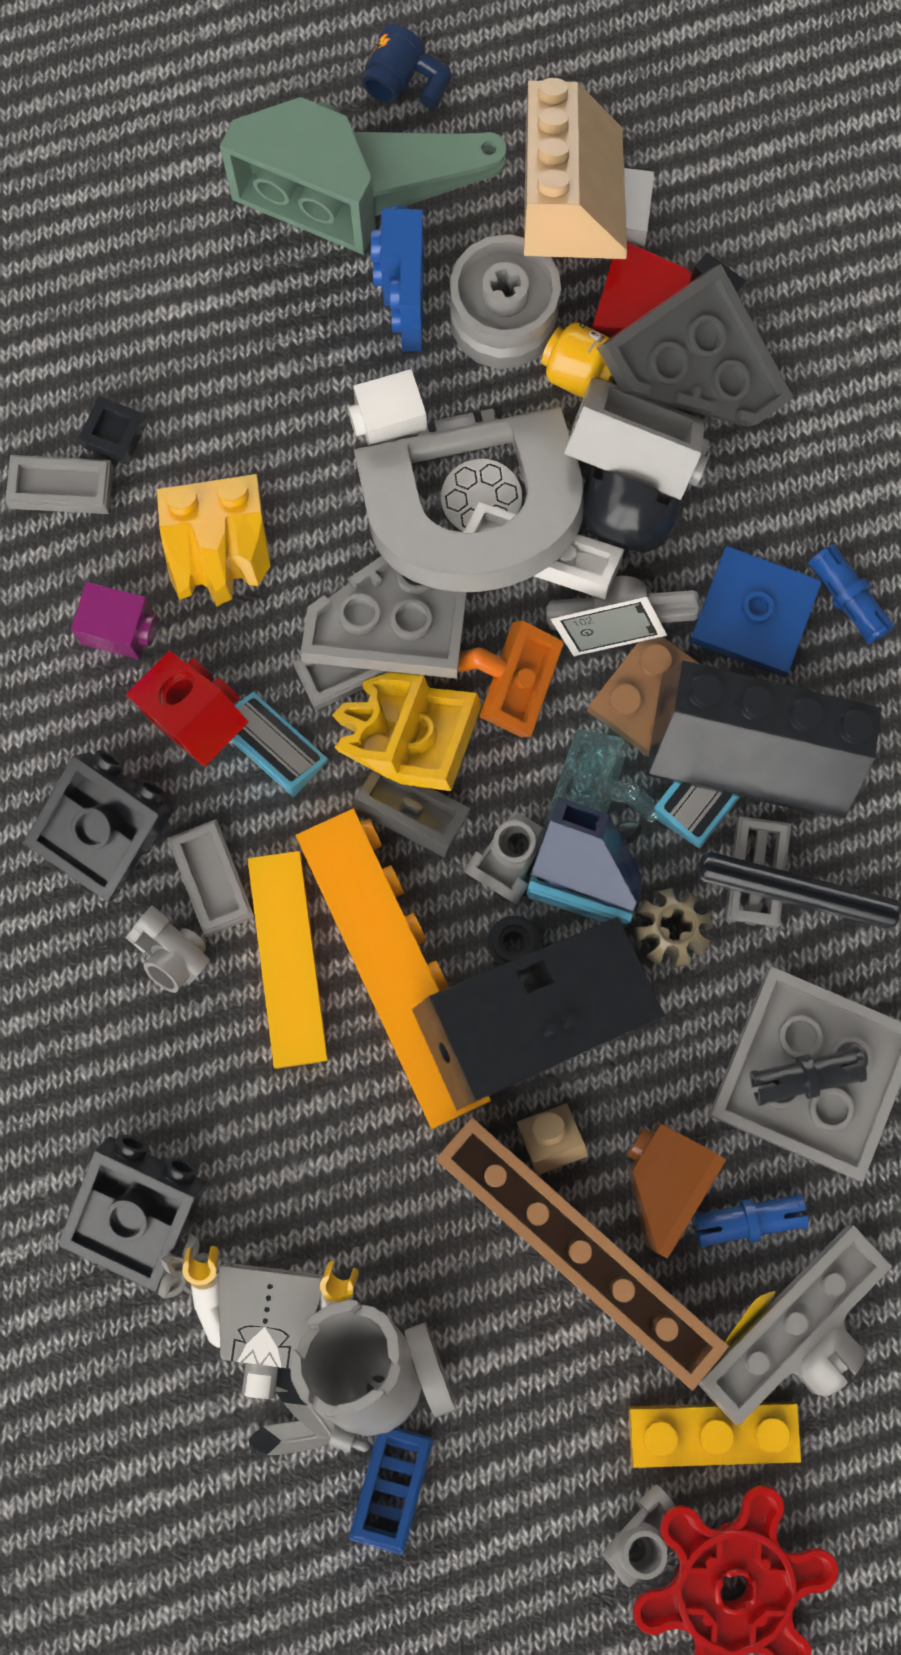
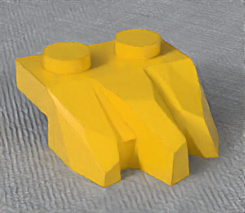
(213, 535)
(409, 730)

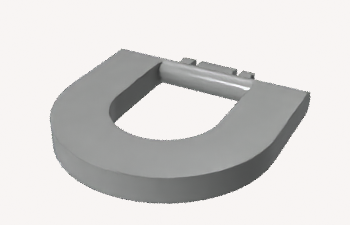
(484, 558)

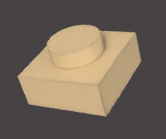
(552, 1139)

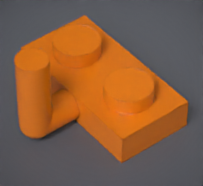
(518, 675)

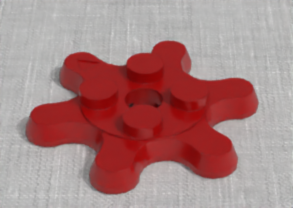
(745, 1547)

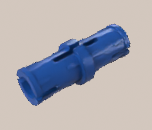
(851, 594)
(750, 1220)

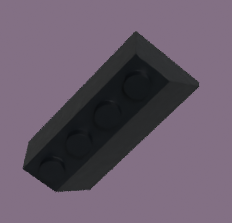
(762, 739)

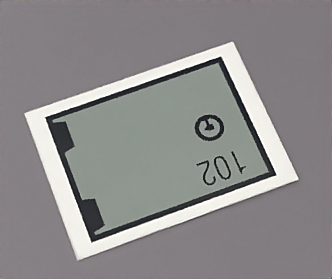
(609, 626)

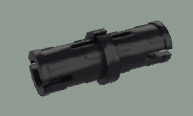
(808, 1076)

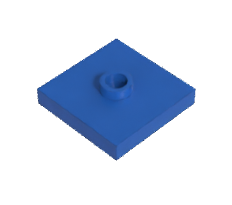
(755, 611)

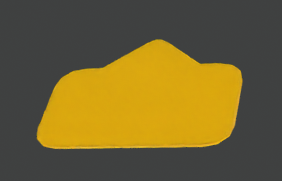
(751, 1314)

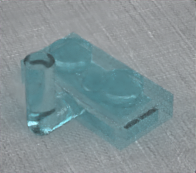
(593, 775)

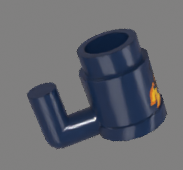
(394, 63)

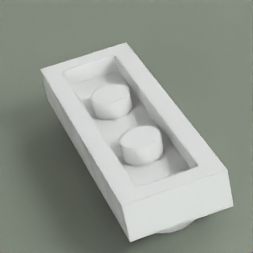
(584, 566)

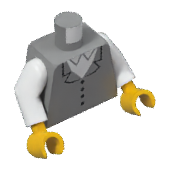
(259, 1312)

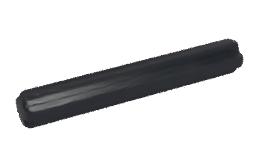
(798, 890)

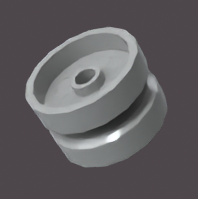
(503, 302)

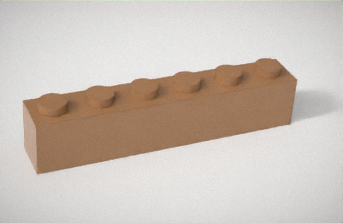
(582, 1254)

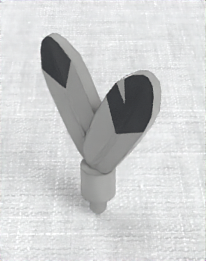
(302, 1435)

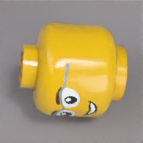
(574, 359)

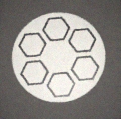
(480, 482)

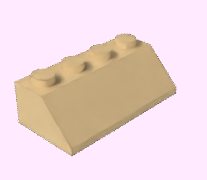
(572, 175)

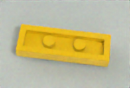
(708, 1437)

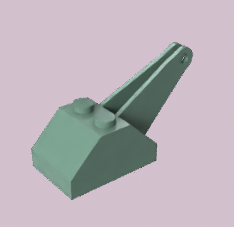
(324, 178)

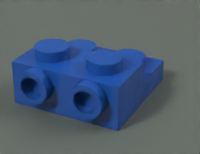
(399, 269)

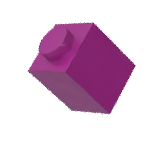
(114, 621)

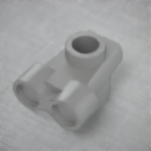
(500, 866)
(174, 954)
(645, 1528)

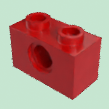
(189, 706)

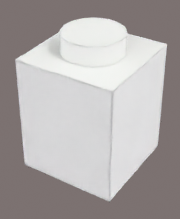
(388, 409)

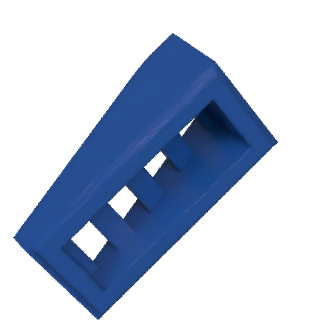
(376, 1537)

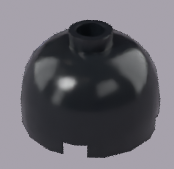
(627, 512)

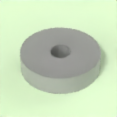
(430, 1370)

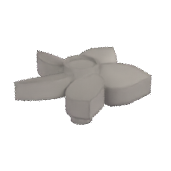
(174, 1281)

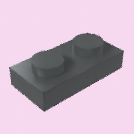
(412, 812)

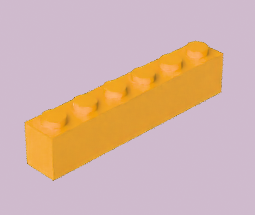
(382, 947)

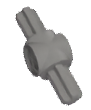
(667, 605)

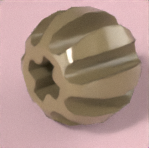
(686, 919)

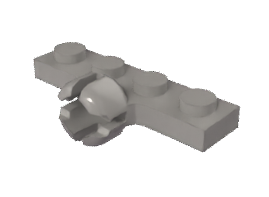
(800, 1331)

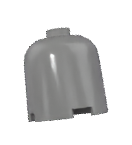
(356, 1369)

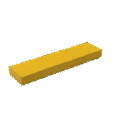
(287, 960)

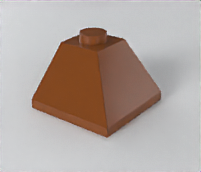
(669, 1183)

